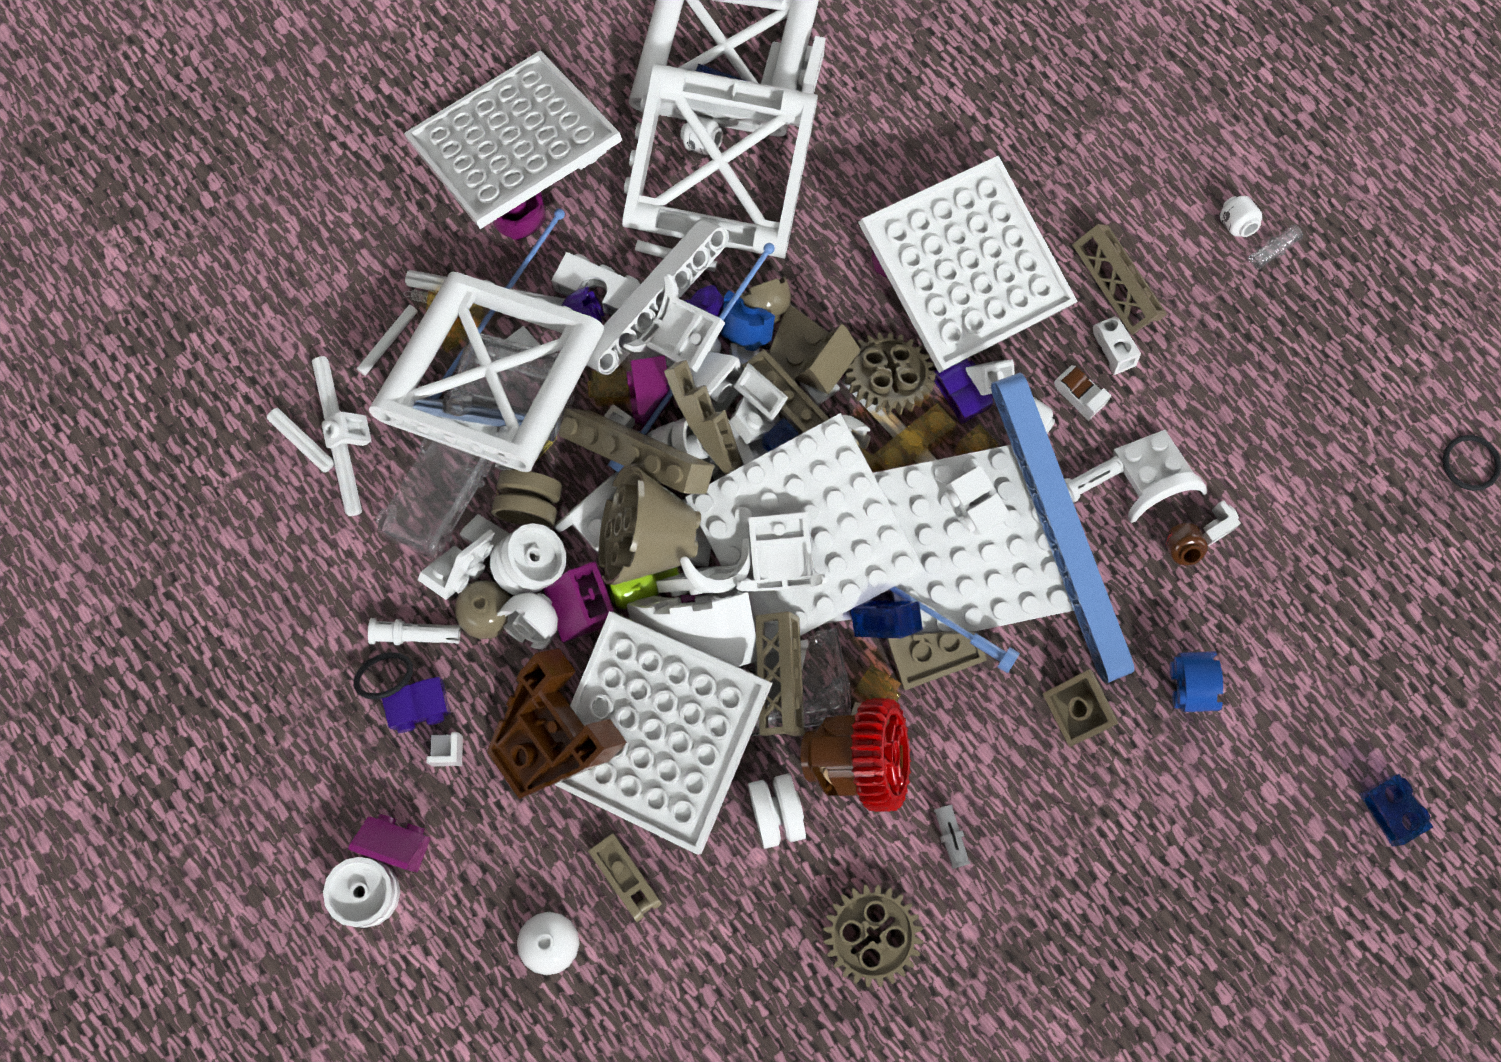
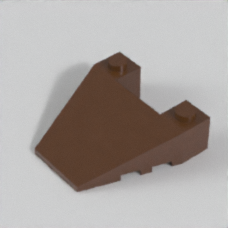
(542, 735)

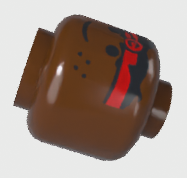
(1186, 544)

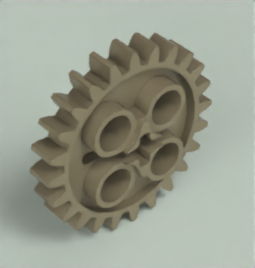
(909, 376)
(889, 958)

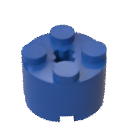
(1198, 681)

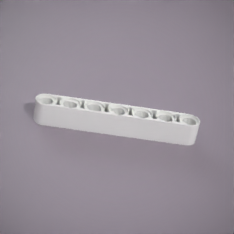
(639, 311)

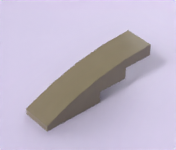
(708, 426)

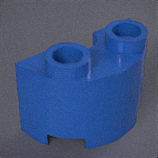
(747, 325)

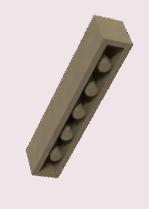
(633, 448)

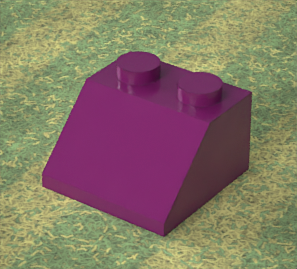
(391, 843)

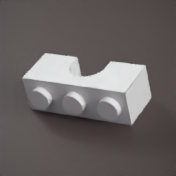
(578, 272)

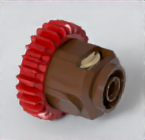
(861, 755)

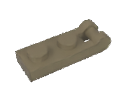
(624, 876)

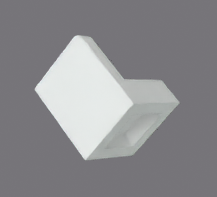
(446, 750)

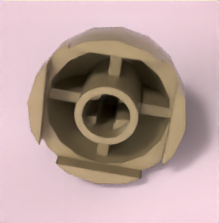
(771, 296)
(478, 609)

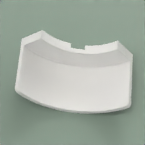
(713, 623)

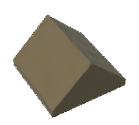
(829, 360)
(1080, 708)

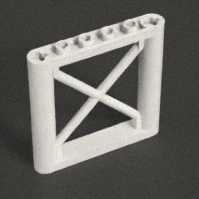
(790, 59)
(674, 86)
(524, 442)

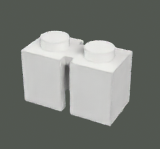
(983, 514)

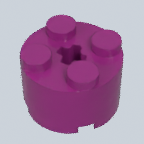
(523, 219)

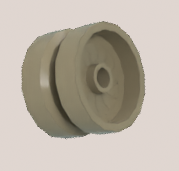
(526, 498)

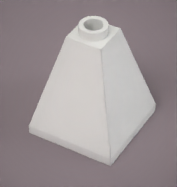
(719, 375)

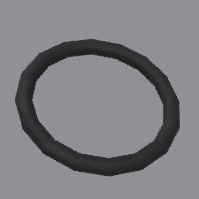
(1454, 479)
(368, 663)

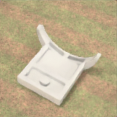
(679, 330)
(1156, 471)
(588, 513)
(781, 553)
(708, 579)

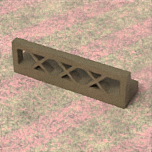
(1127, 272)
(799, 407)
(790, 673)

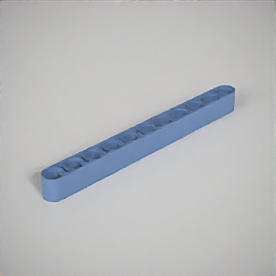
(1062, 527)

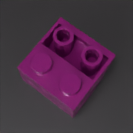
(649, 386)
(579, 601)

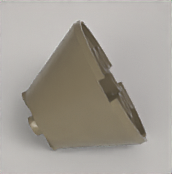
(644, 528)

